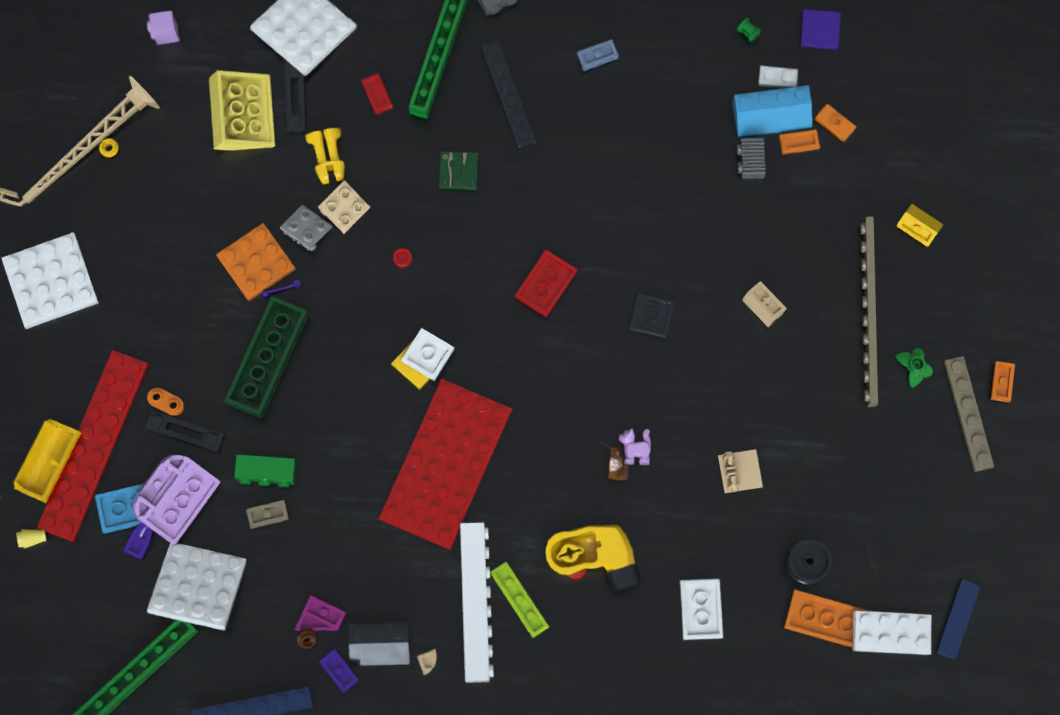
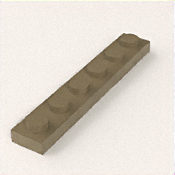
(968, 414)

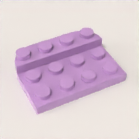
(173, 496)

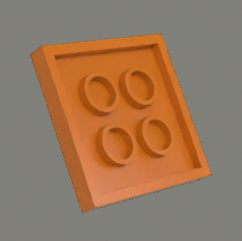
(255, 262)

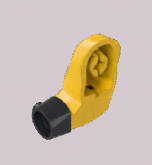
(593, 548)

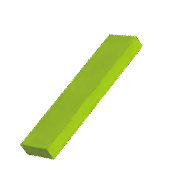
(519, 599)

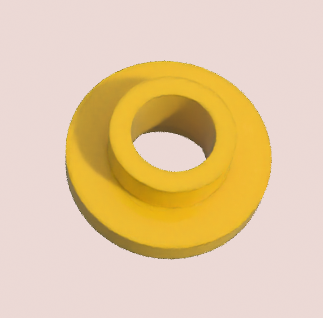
(108, 142)

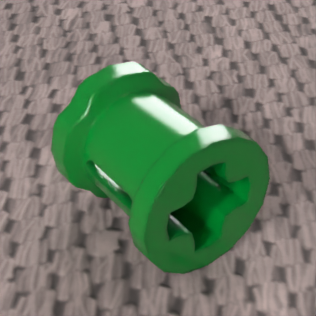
(749, 29)

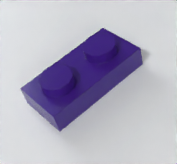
(339, 671)

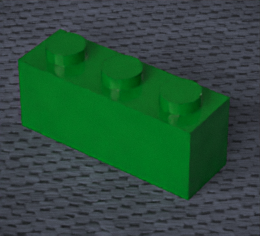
(265, 470)

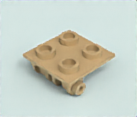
(343, 207)
(740, 471)

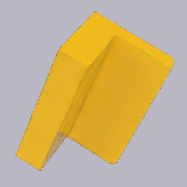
(919, 225)

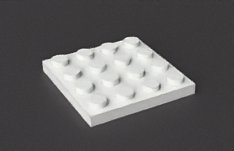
(303, 30)
(50, 280)
(197, 586)

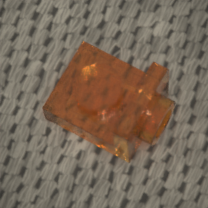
(616, 470)

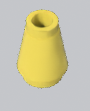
(30, 537)

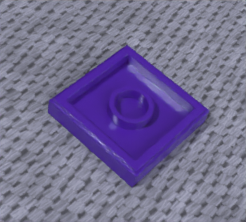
(820, 29)

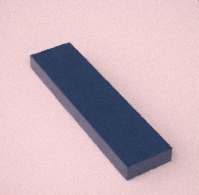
(958, 619)

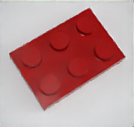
(546, 283)

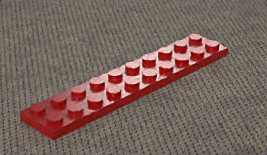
(94, 446)

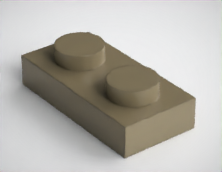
(267, 514)

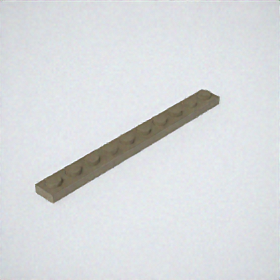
(869, 318)

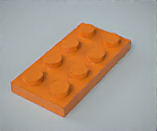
(821, 618)

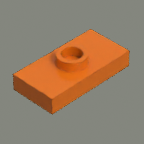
(835, 123)

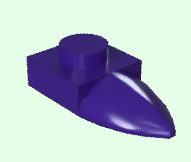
(139, 541)

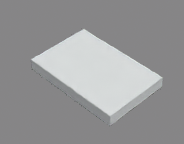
(701, 609)

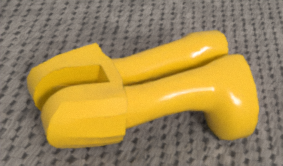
(331, 136)

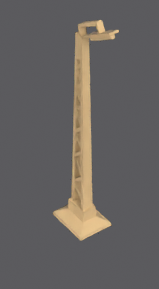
(136, 95)

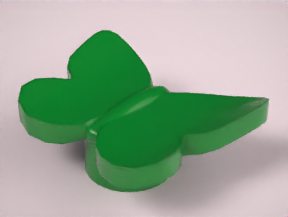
(916, 366)

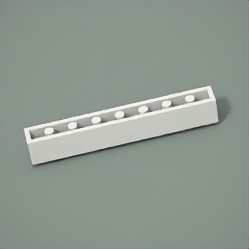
(475, 602)

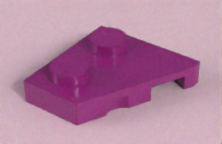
(320, 616)

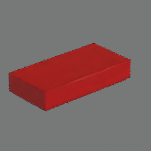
(376, 93)

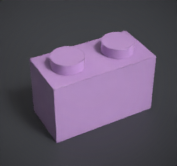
(163, 27)

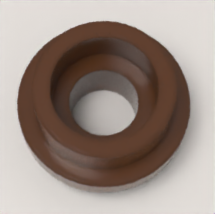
(309, 642)

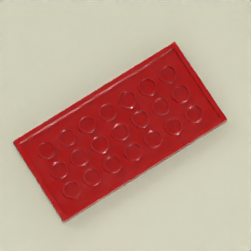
(445, 464)

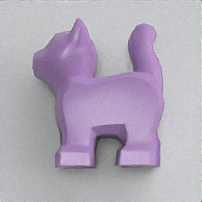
(636, 449)

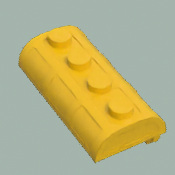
(46, 460)

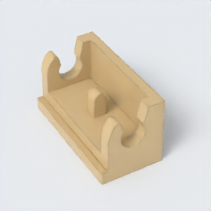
(764, 304)

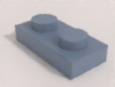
(597, 55)

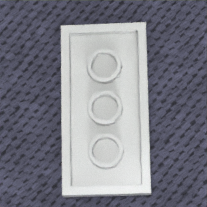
(891, 632)

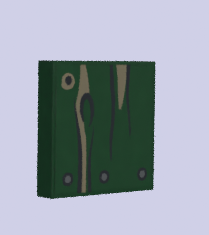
(458, 170)

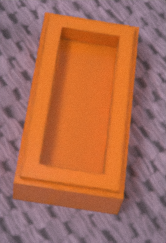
(799, 141)

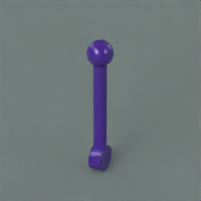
(296, 284)

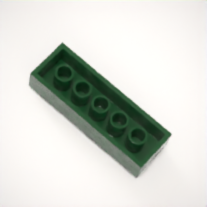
(266, 357)

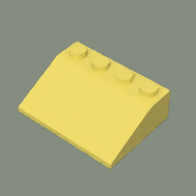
(241, 110)

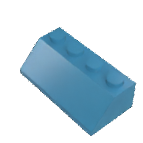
(772, 111)

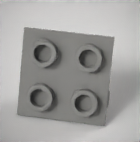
(306, 228)

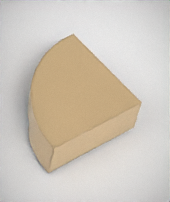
(427, 661)

